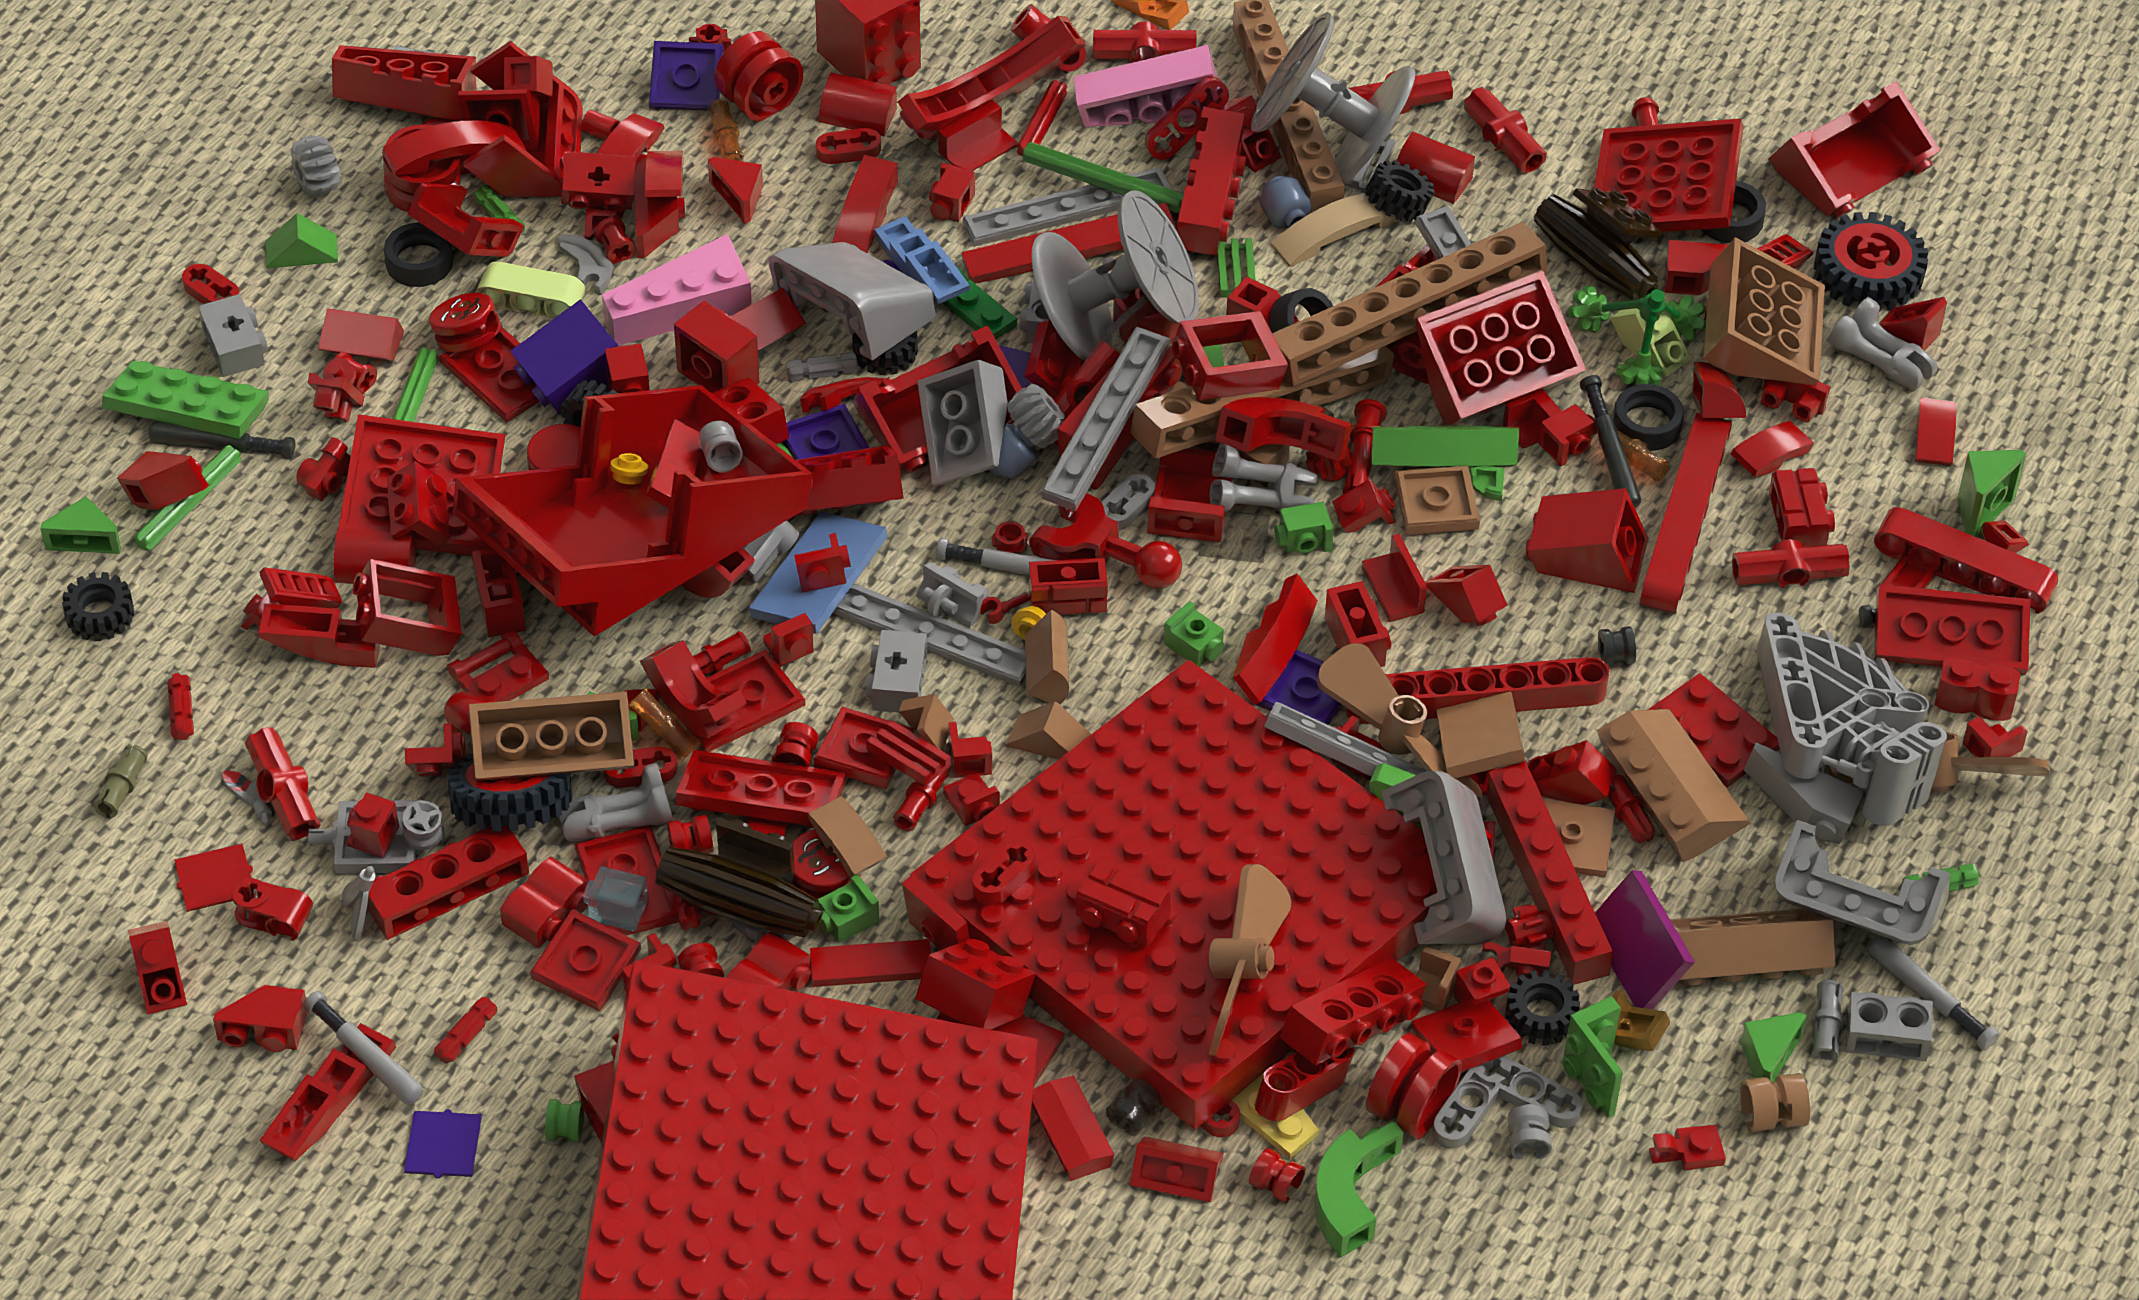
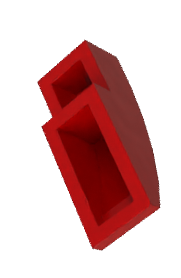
(866, 202)
(317, 634)

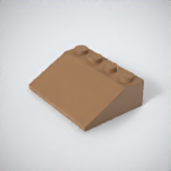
(1763, 317)

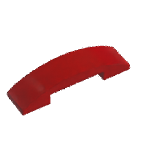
(445, 140)

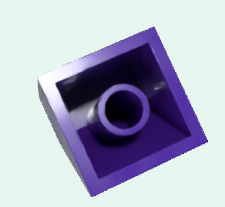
(564, 355)

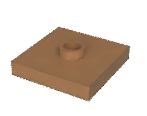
(1437, 500)
(1585, 834)

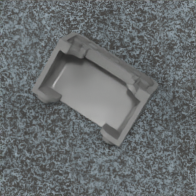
(863, 291)
(1807, 883)
(1468, 895)

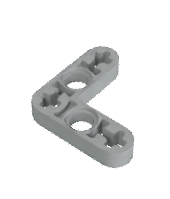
(1491, 1088)

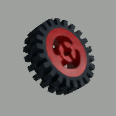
(1872, 245)
(506, 800)

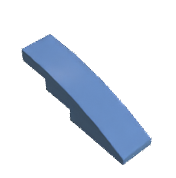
(921, 259)

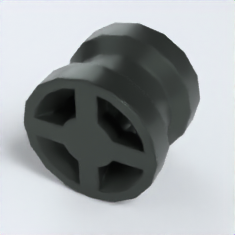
(1617, 646)

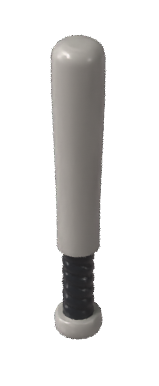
(987, 558)
(1924, 985)
(377, 1061)

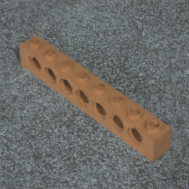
(1298, 127)
(1391, 309)
(1183, 421)

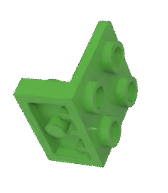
(1589, 1053)

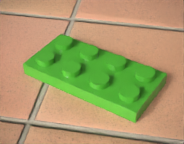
(185, 399)

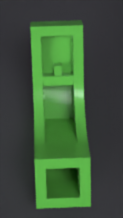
(1338, 1208)

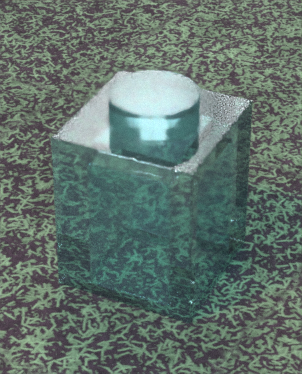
(616, 898)

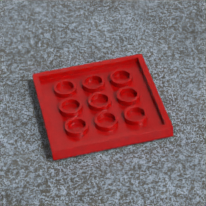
(1674, 171)
(388, 445)

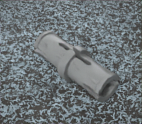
(1827, 1020)

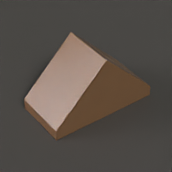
(1047, 731)

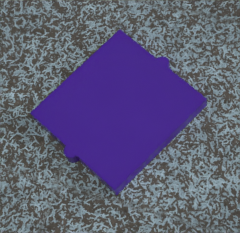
(443, 1143)

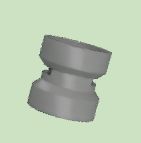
(720, 446)
(1529, 1130)

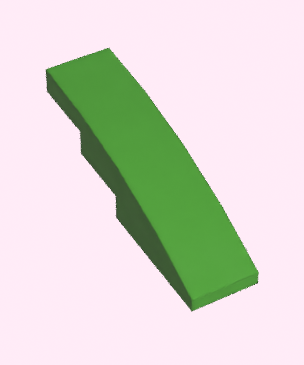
(1445, 446)

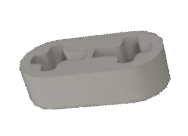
(1133, 506)

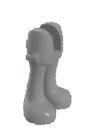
(1861, 334)
(1230, 465)
(594, 815)

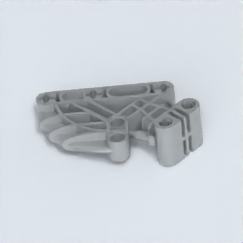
(1867, 724)

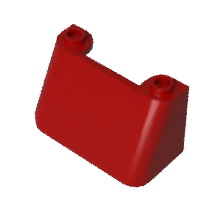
(1857, 152)
(895, 409)

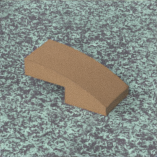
(848, 836)

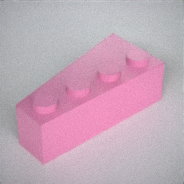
(1143, 88)
(666, 294)

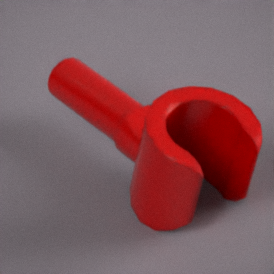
(1000, 608)

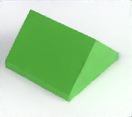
(1988, 486)

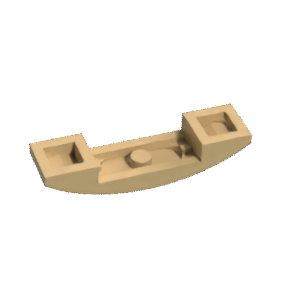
(1327, 225)

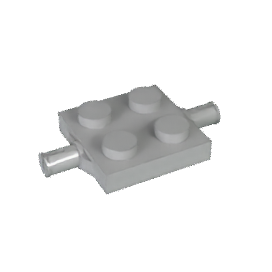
(352, 861)

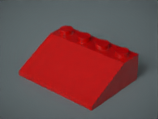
(1496, 349)

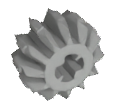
(315, 165)
(1036, 415)

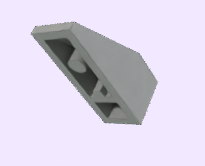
(1816, 801)

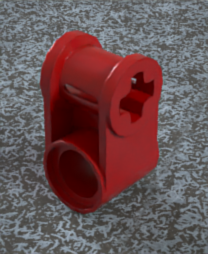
(274, 910)

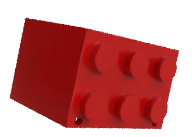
(870, 37)

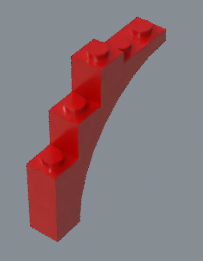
(994, 80)

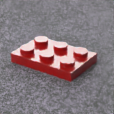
(1717, 727)

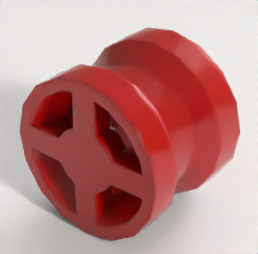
(700, 959)

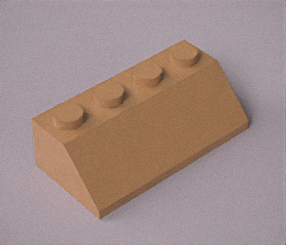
(550, 736)
(1672, 780)
(1756, 943)

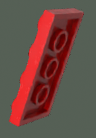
(1939, 624)
(756, 787)

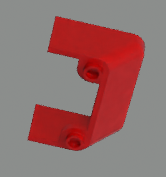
(508, 166)

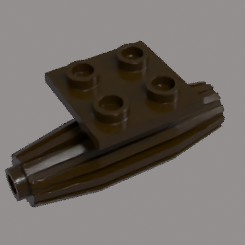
(1601, 238)
(744, 882)

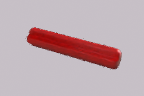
(1043, 115)

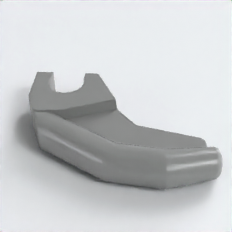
(591, 260)

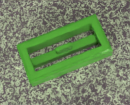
(1234, 247)

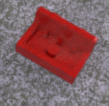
(418, 503)
(431, 760)

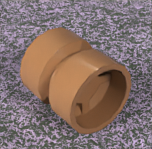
(1775, 1102)

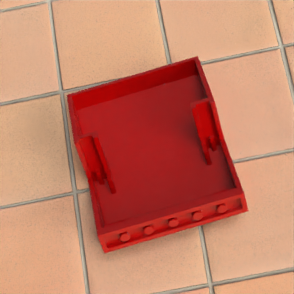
(603, 542)

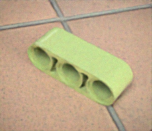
(530, 289)

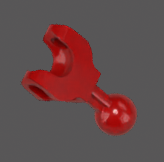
(1097, 536)

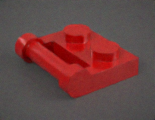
(504, 680)

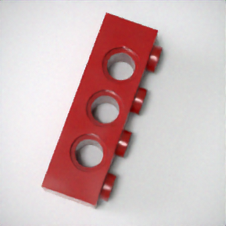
(446, 880)
(1353, 1011)

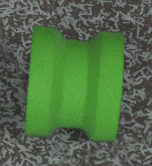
(564, 1120)

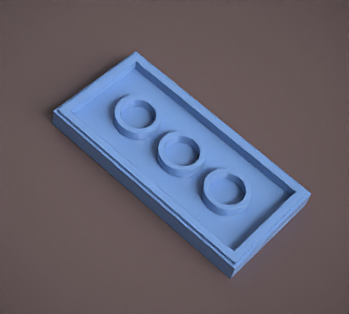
(783, 595)

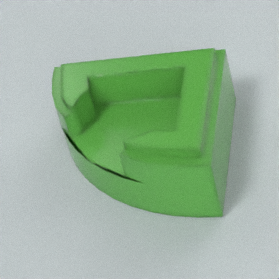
(1488, 480)

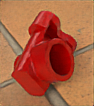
(326, 474)

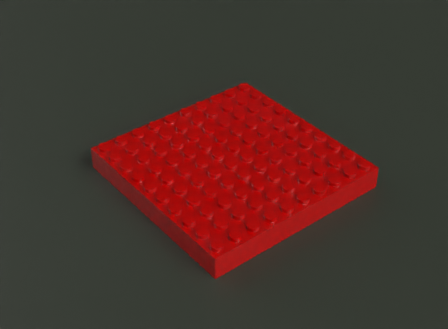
(1184, 799)
(804, 1149)

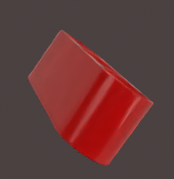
(1298, 1083)

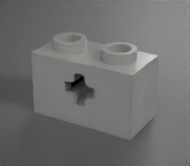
(233, 335)
(898, 669)

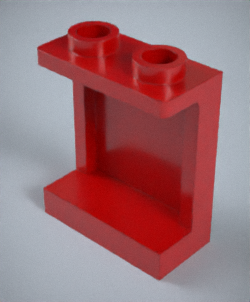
(441, 212)
(1182, 497)

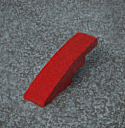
(664, 174)
(1276, 640)
(321, 1099)

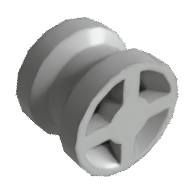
(426, 816)

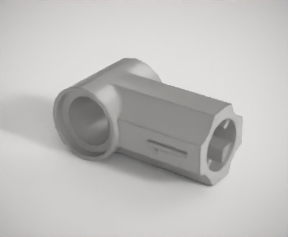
(768, 547)

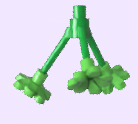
(1594, 309)

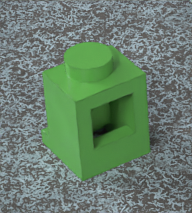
(1304, 528)
(1193, 635)
(849, 910)

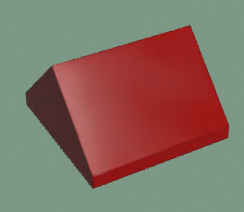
(509, 107)

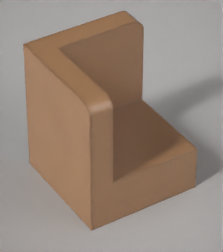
(927, 718)
(1439, 974)

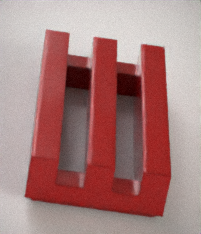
(913, 750)

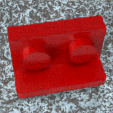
(1050, 360)

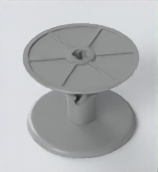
(1365, 120)
(1152, 260)

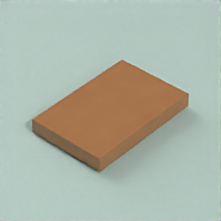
(1480, 735)

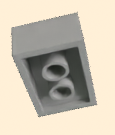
(963, 419)

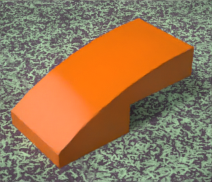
(1167, 16)

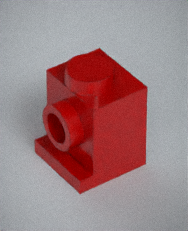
(952, 192)
(1567, 433)
(367, 824)

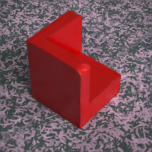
(529, 73)
(1528, 414)
(1994, 740)
(969, 754)

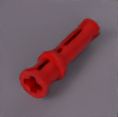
(1367, 414)

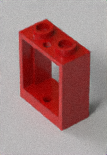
(1208, 382)
(410, 584)

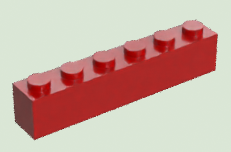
(1549, 872)

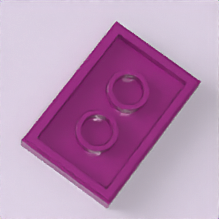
(1643, 941)

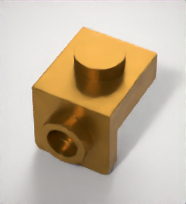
(1639, 1026)

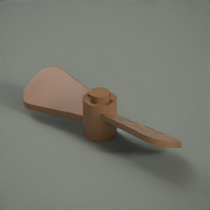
(1361, 686)
(1950, 764)
(1247, 955)

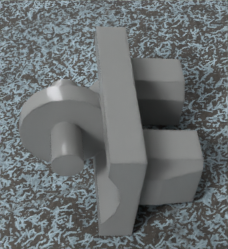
(951, 595)

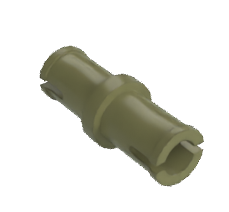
(120, 781)

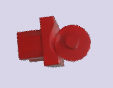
(335, 392)
(1807, 398)

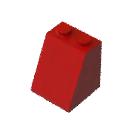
(1589, 539)

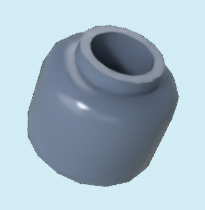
(1284, 201)
(1016, 453)

